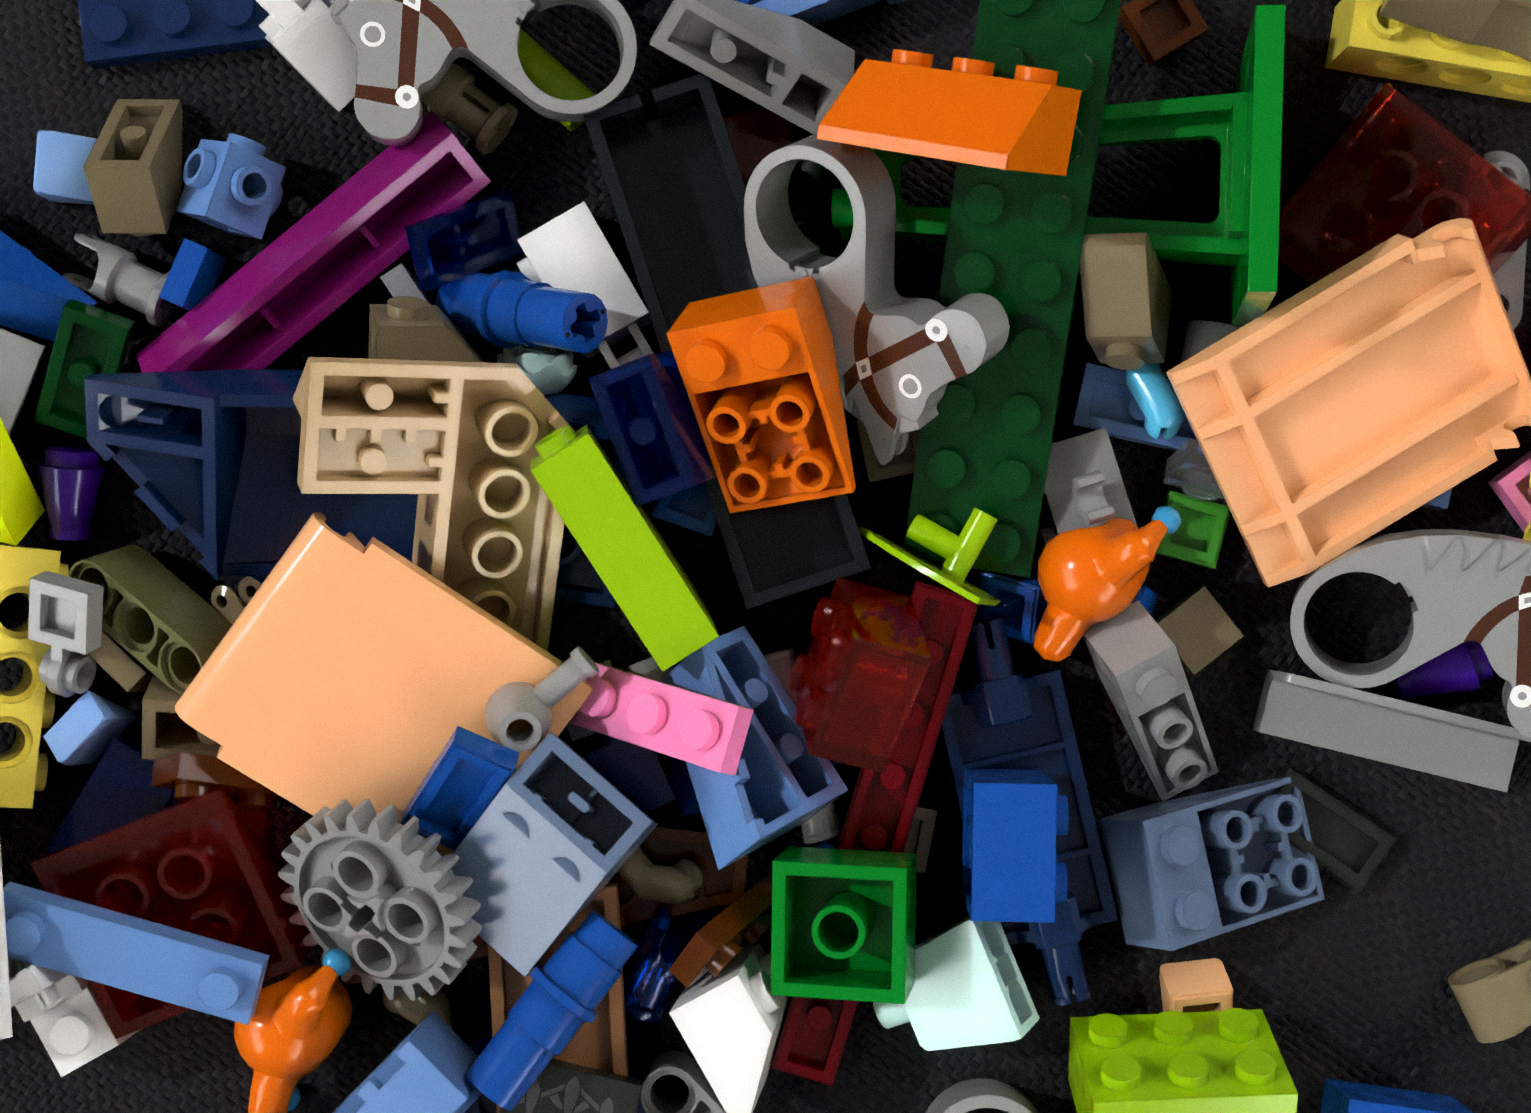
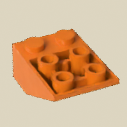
(766, 394)

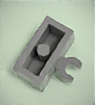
(1083, 486)

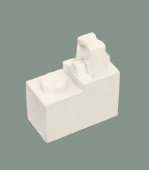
(313, 46)
(61, 1014)

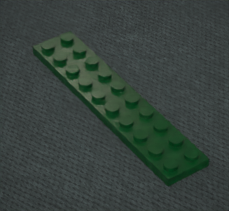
(1023, 246)

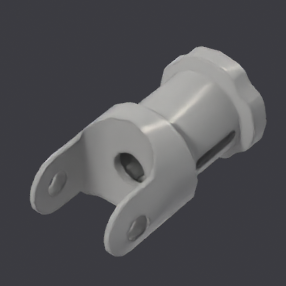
(124, 281)

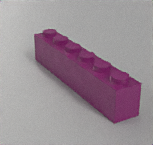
(320, 258)

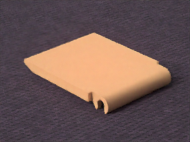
(1358, 398)
(357, 675)

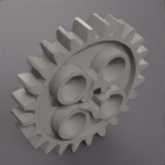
(380, 898)

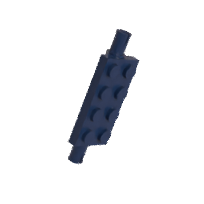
(1028, 726)

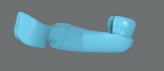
(1156, 400)

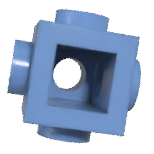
(231, 186)

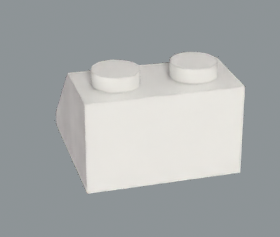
(733, 1027)

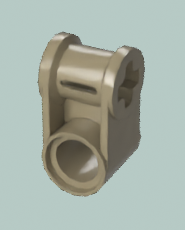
(1496, 993)

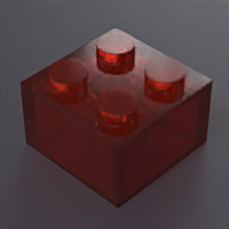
(859, 674)

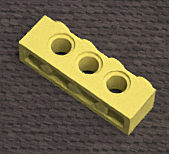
(1390, 49)
(29, 703)

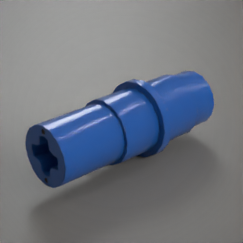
(516, 311)
(551, 1010)

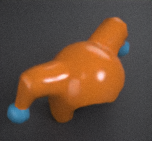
(1094, 577)
(294, 1031)

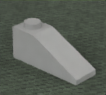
(759, 56)

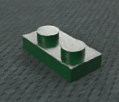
(84, 344)

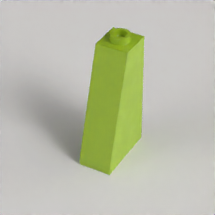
(622, 545)

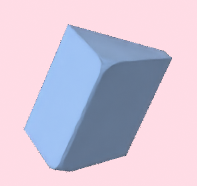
(60, 168)
(87, 729)

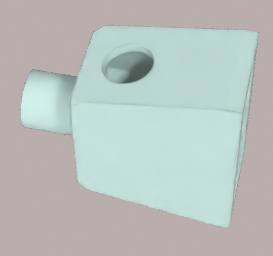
(964, 990)

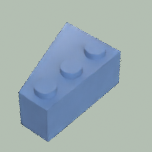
(776, 777)
(419, 1075)

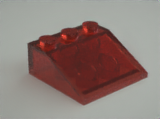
(1398, 176)
(185, 870)

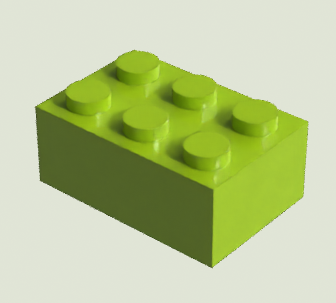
(1178, 1064)

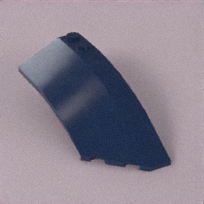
(223, 469)

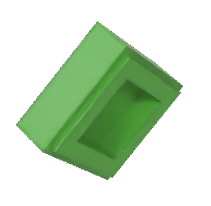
(1199, 533)

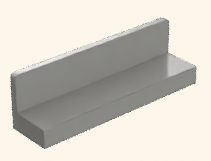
(1387, 730)

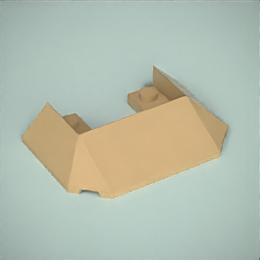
(461, 444)

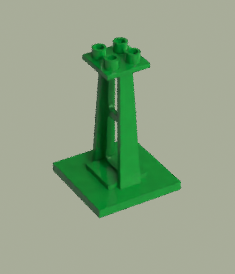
(1250, 144)

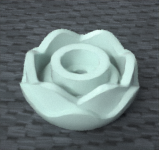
(543, 366)

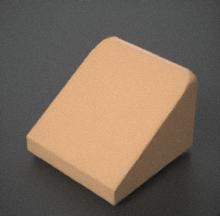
(1195, 986)

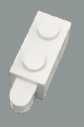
(577, 257)

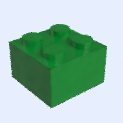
(843, 924)

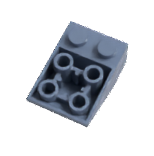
(546, 851)
(1209, 863)

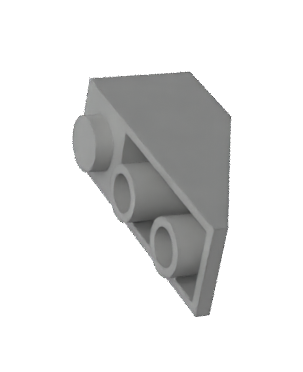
(1152, 699)

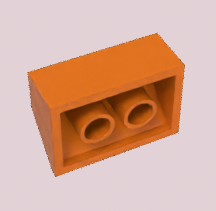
(957, 113)

